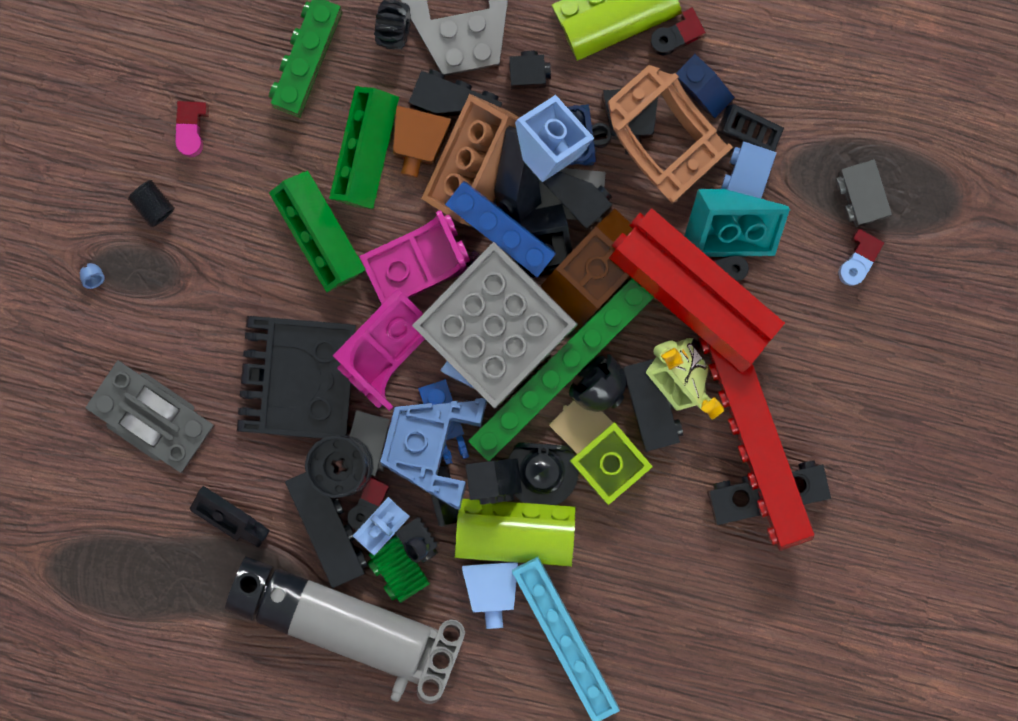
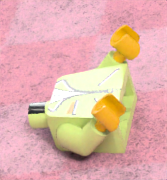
(682, 376)

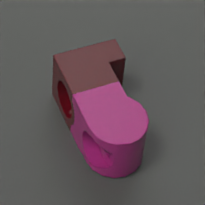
(188, 127)

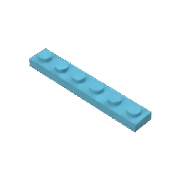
(565, 639)

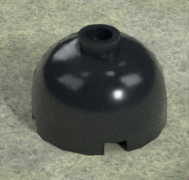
(601, 385)

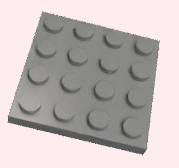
(495, 325)

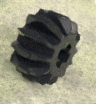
(392, 24)

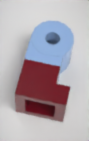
(862, 258)

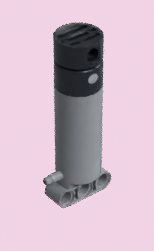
(345, 626)

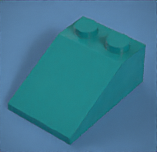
(735, 224)

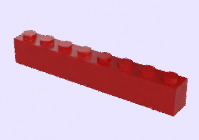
(761, 451)

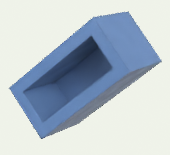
(750, 170)

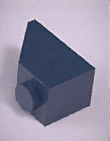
(704, 86)

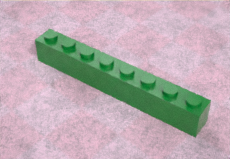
(561, 369)

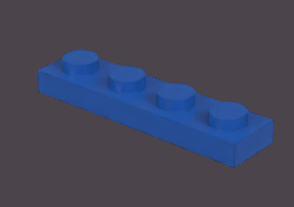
(500, 228)

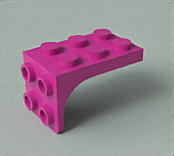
(417, 259)
(380, 347)

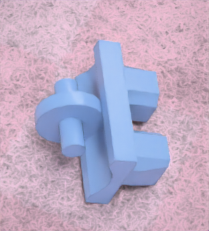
(381, 526)

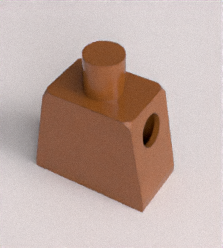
(418, 138)

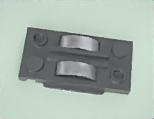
(150, 416)

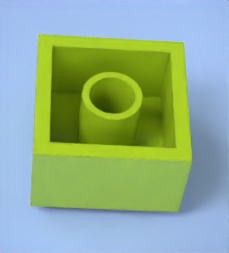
(611, 463)

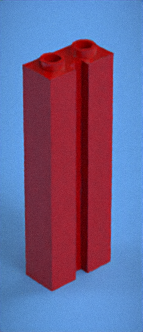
(695, 289)

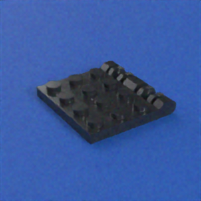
(299, 379)

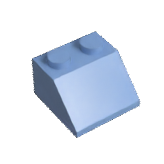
(551, 138)

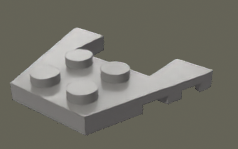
(462, 40)

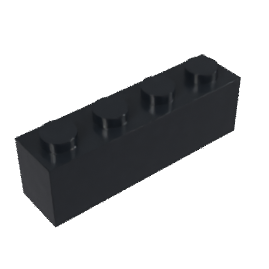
(327, 532)

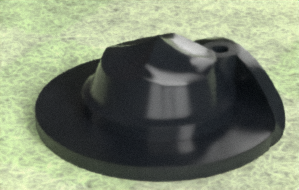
(545, 472)

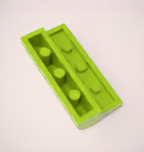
(602, 23)
(515, 532)

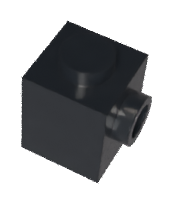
(529, 70)

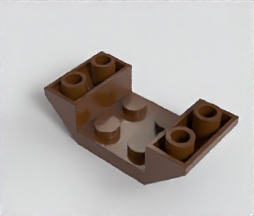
(587, 273)

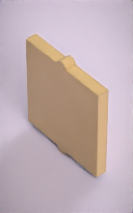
(579, 426)

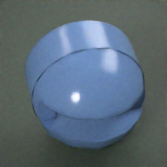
(96, 273)

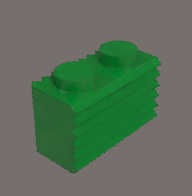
(398, 570)

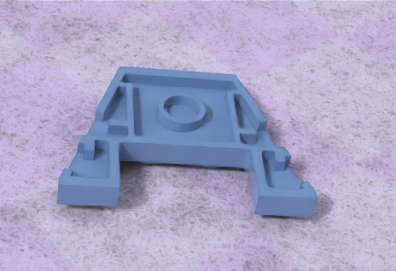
(418, 442)

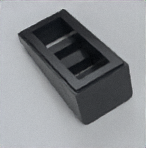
(743, 114)

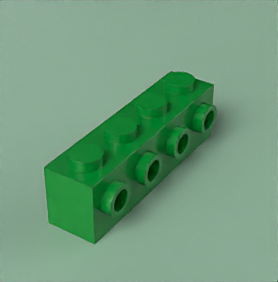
(306, 56)
(366, 142)
(317, 231)

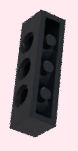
(725, 511)

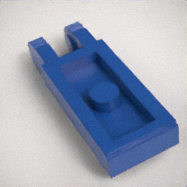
(440, 394)

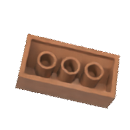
(470, 154)

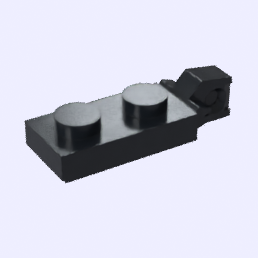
(228, 517)

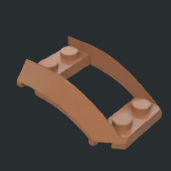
(696, 160)

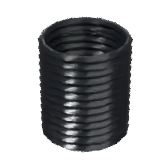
(151, 203)

